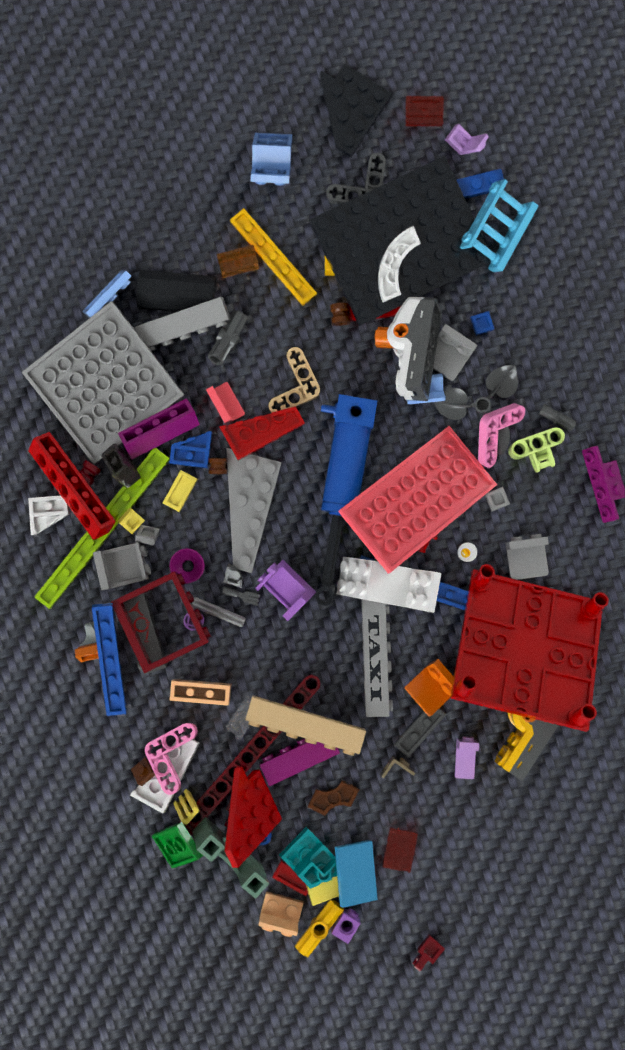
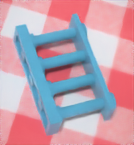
(515, 227)

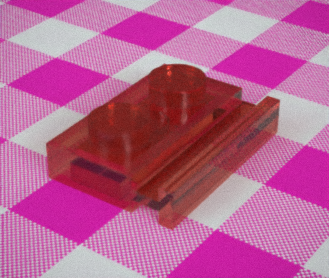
(424, 110)
(399, 849)

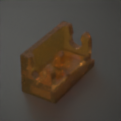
(238, 261)

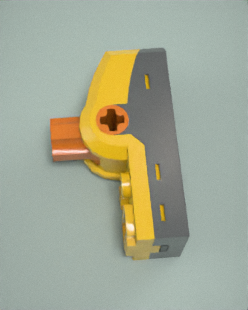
(524, 744)

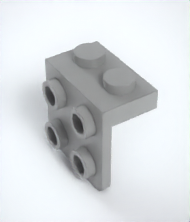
(527, 557)

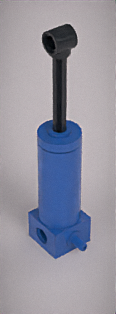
(344, 473)

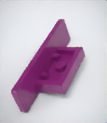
(605, 482)

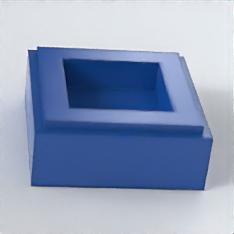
(482, 323)

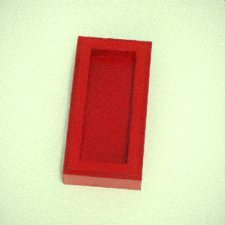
(289, 878)

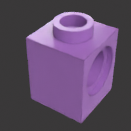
(342, 932)

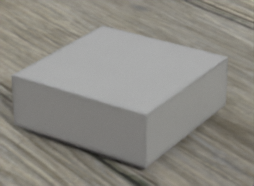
(497, 499)
(147, 534)

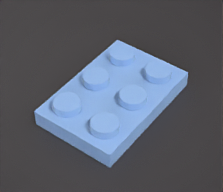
(108, 294)

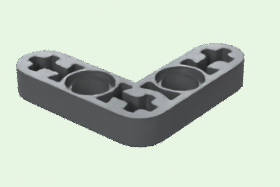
(368, 187)

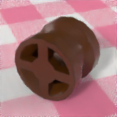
(217, 465)

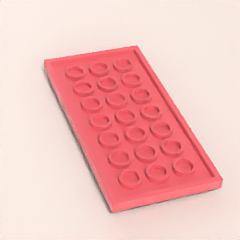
(417, 499)

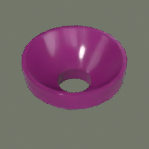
(183, 555)

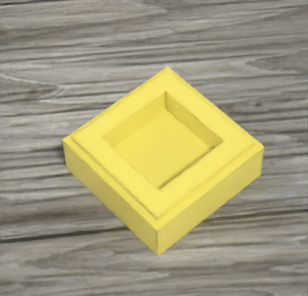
(131, 520)

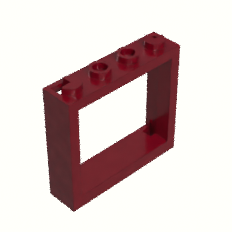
(132, 634)

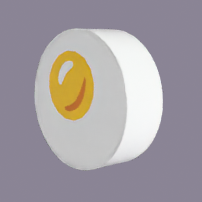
(467, 552)

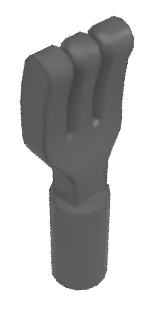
(248, 597)

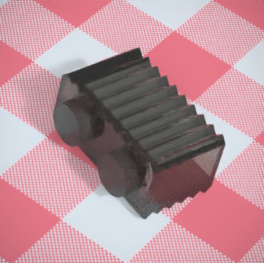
(120, 466)

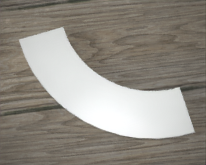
(391, 261)

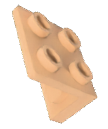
(280, 914)

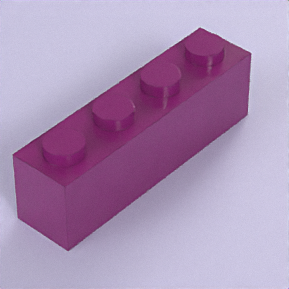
(159, 428)
(294, 760)

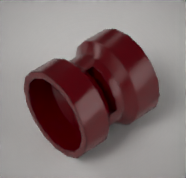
(89, 472)

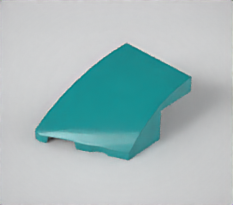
(310, 859)

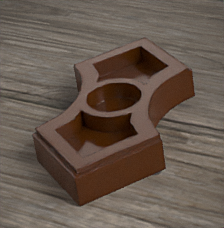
(324, 800)

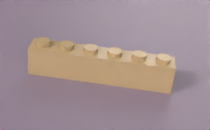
(306, 725)

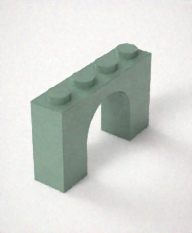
(211, 843)

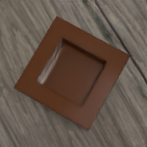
(143, 772)

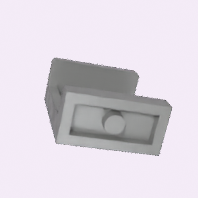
(122, 566)

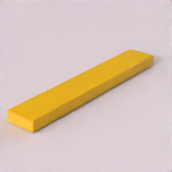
(273, 257)

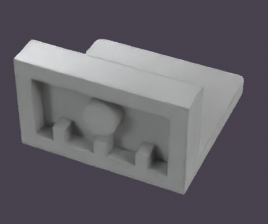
(452, 352)

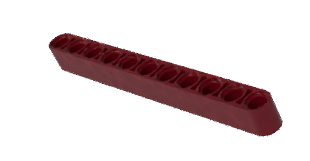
(217, 794)

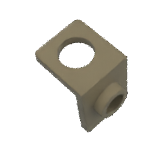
(402, 763)

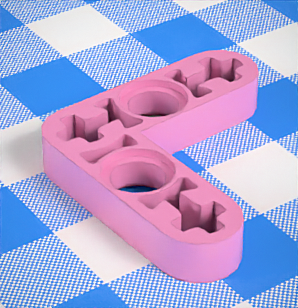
(489, 427)
(162, 756)

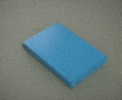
(356, 873)

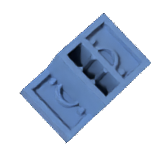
(271, 158)

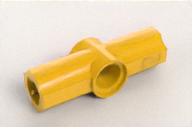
(312, 937)

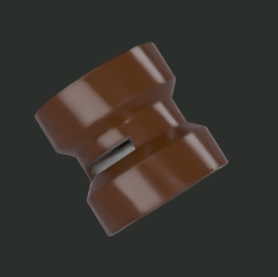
(340, 314)

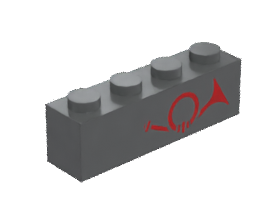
(145, 625)

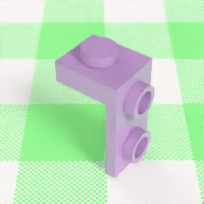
(463, 142)
(465, 757)

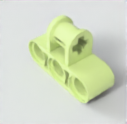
(538, 454)

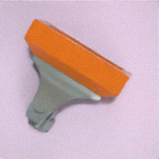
(88, 649)

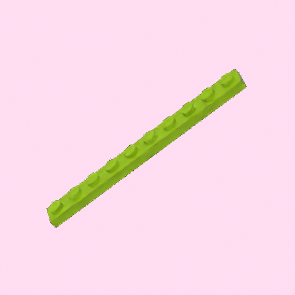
(84, 549)

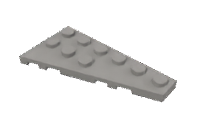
(250, 497)

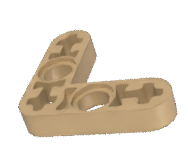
(301, 389)

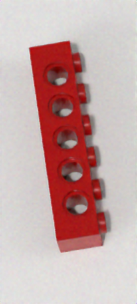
(71, 485)

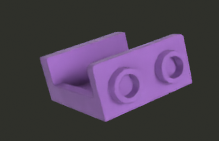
(286, 587)

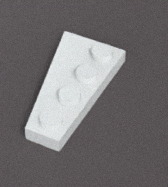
(151, 792)

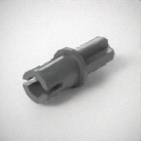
(557, 417)

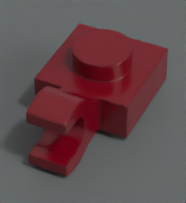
(429, 951)

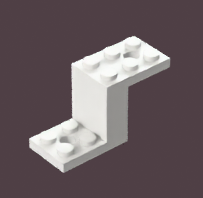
(401, 587)

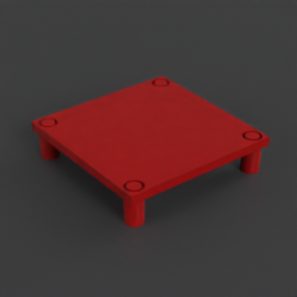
(529, 650)

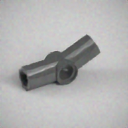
(227, 338)

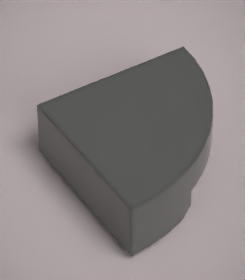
(233, 576)

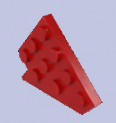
(250, 815)

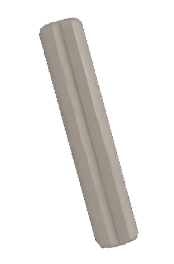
(219, 612)

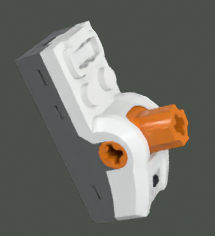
(415, 342)

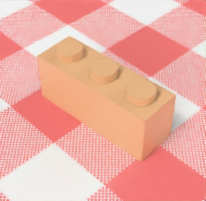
(200, 692)

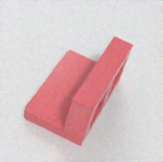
(226, 403)

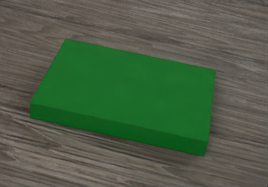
(177, 845)

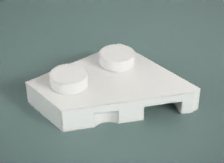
(46, 512)

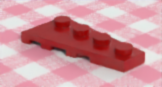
(255, 433)

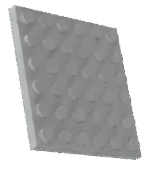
(102, 381)

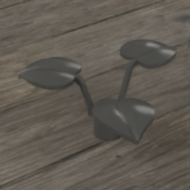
(501, 381)

